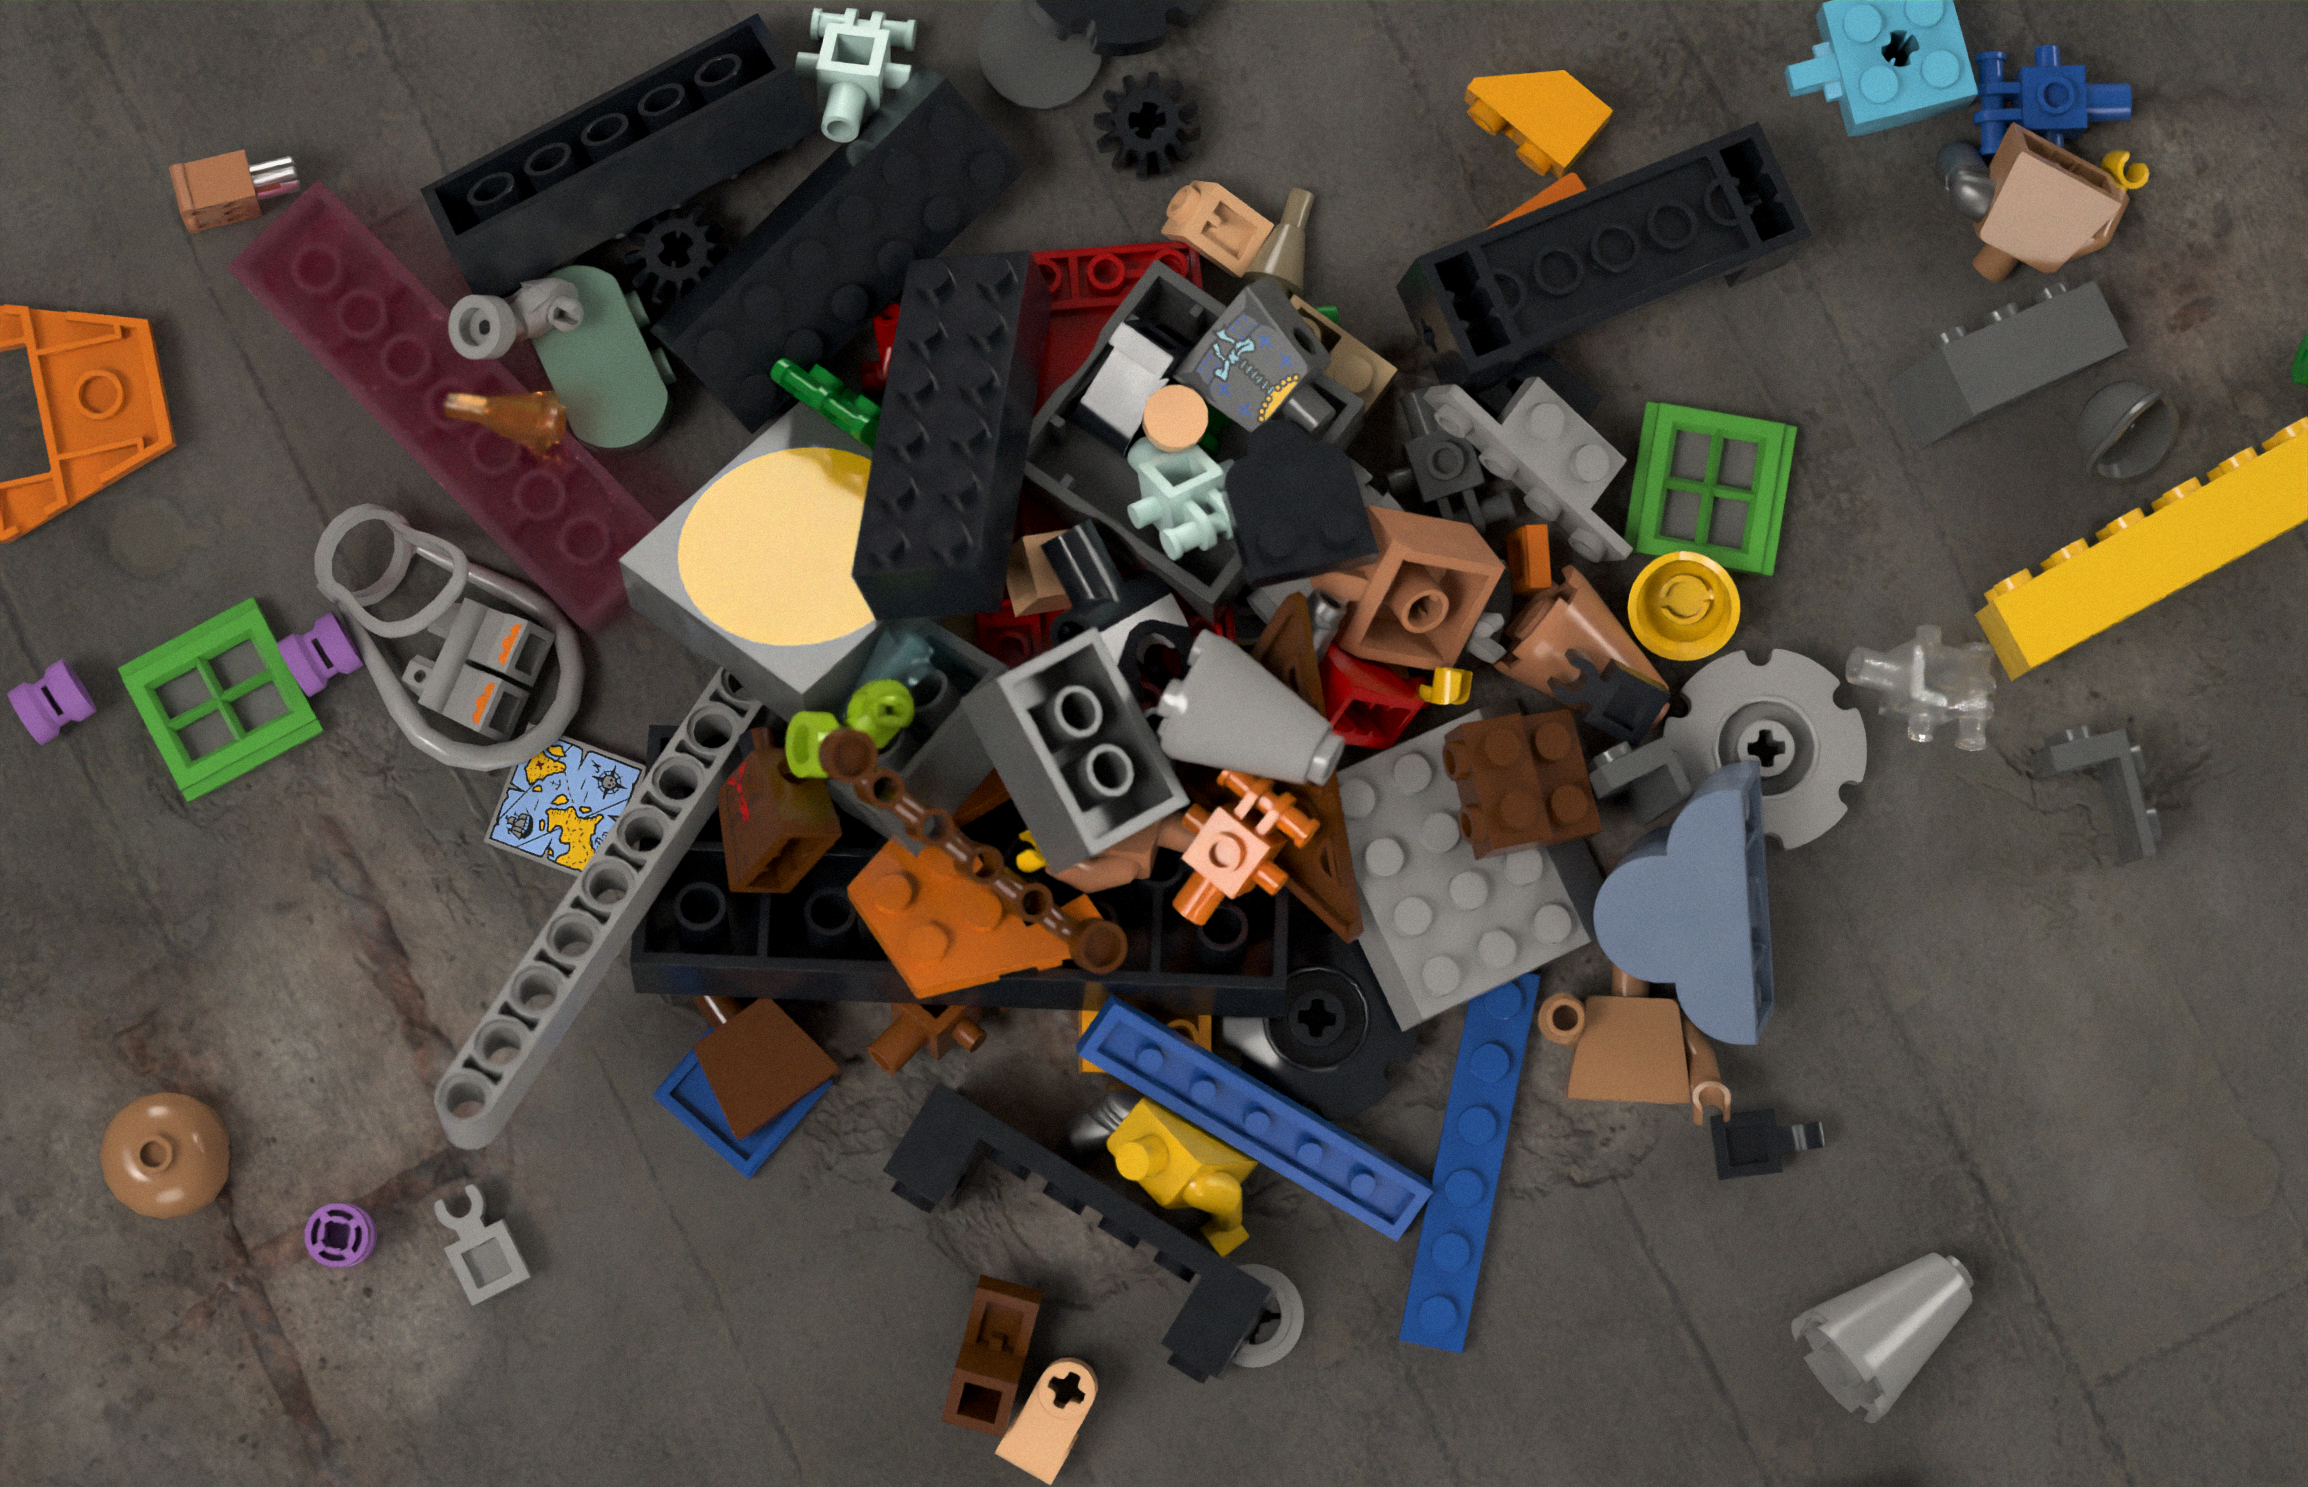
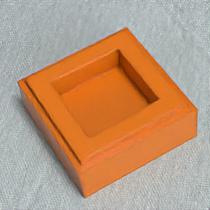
(1529, 559)

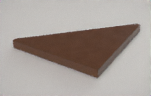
(1323, 868)

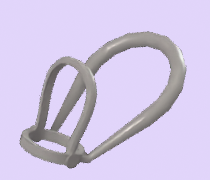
(450, 557)

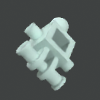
(854, 67)
(1180, 497)

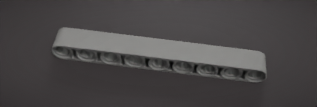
(597, 924)

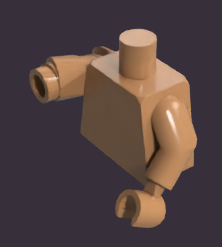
(1634, 1049)

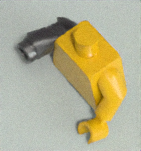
(1166, 1156)

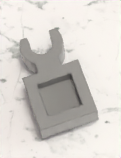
(485, 1255)

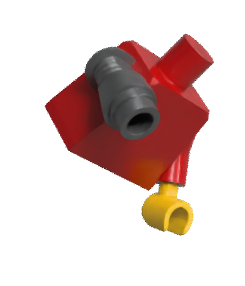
(1365, 696)

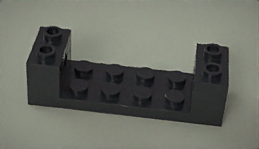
(1602, 256)
(950, 1144)

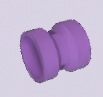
(307, 660)
(39, 709)
(350, 1231)

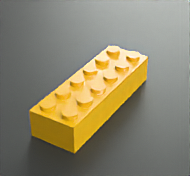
(2149, 556)

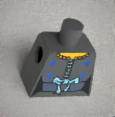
(1260, 363)

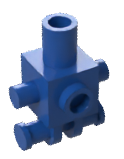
(2045, 99)

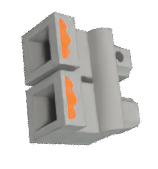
(474, 642)

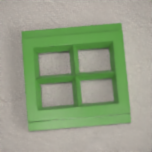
(1710, 487)
(220, 700)

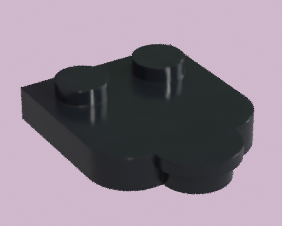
(1295, 508)

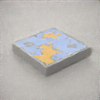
(563, 804)

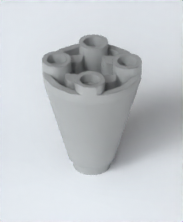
(1244, 719)

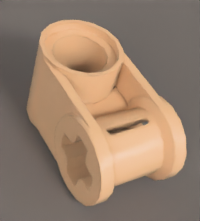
(1044, 1426)

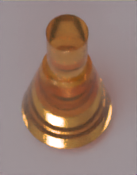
(526, 418)

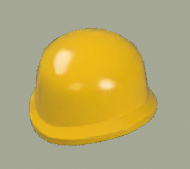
(1683, 606)

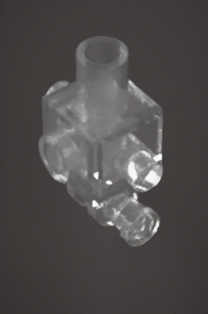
(1930, 685)

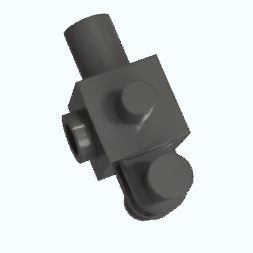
(1444, 470)

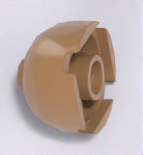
(165, 1155)

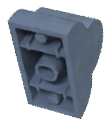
(1696, 908)

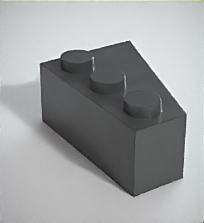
(2007, 359)

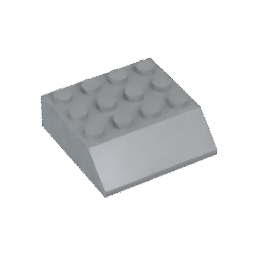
(1431, 912)

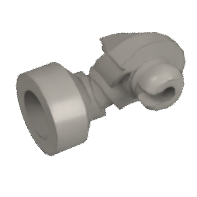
(487, 326)

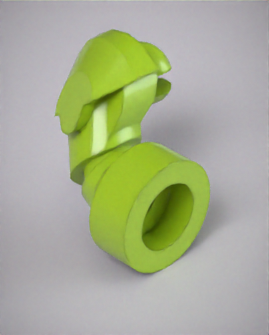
(876, 709)

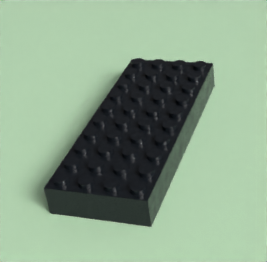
(820, 948)

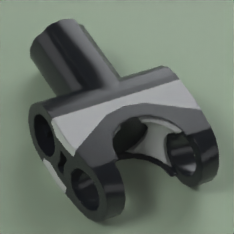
(1130, 613)

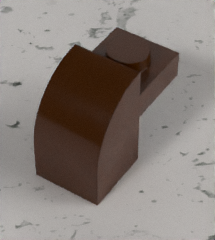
(992, 1356)

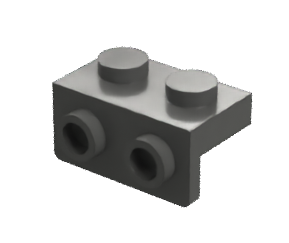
(1648, 778)

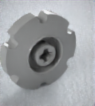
(1796, 712)

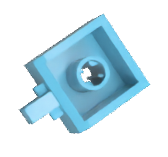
(1874, 91)

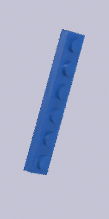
(1253, 1117)
(1468, 1165)

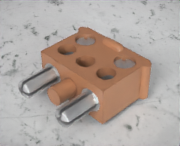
(228, 188)

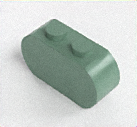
(605, 369)

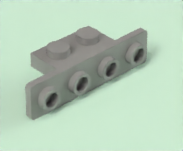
(1547, 454)

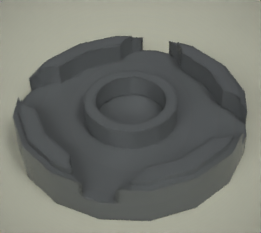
(1032, 65)

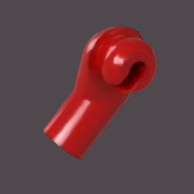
(875, 373)

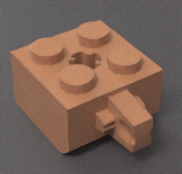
(1418, 595)

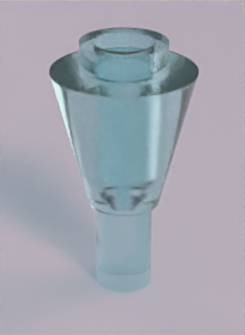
(897, 657)

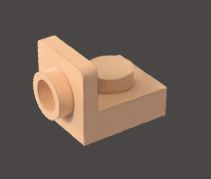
(1216, 226)

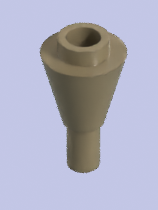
(1284, 250)

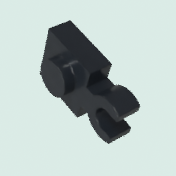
(1614, 700)

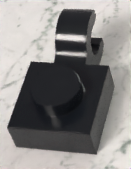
(1753, 1143)

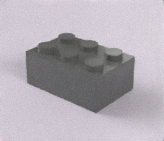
(940, 749)
(1074, 751)

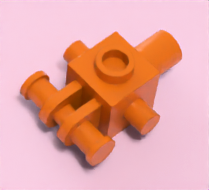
(1238, 846)

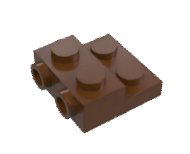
(1520, 782)

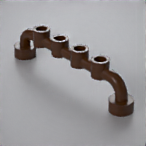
(853, 759)

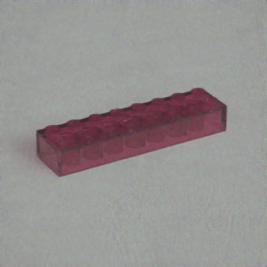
(394, 355)

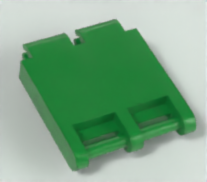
(831, 400)

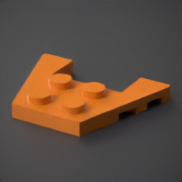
(96, 403)
(947, 928)

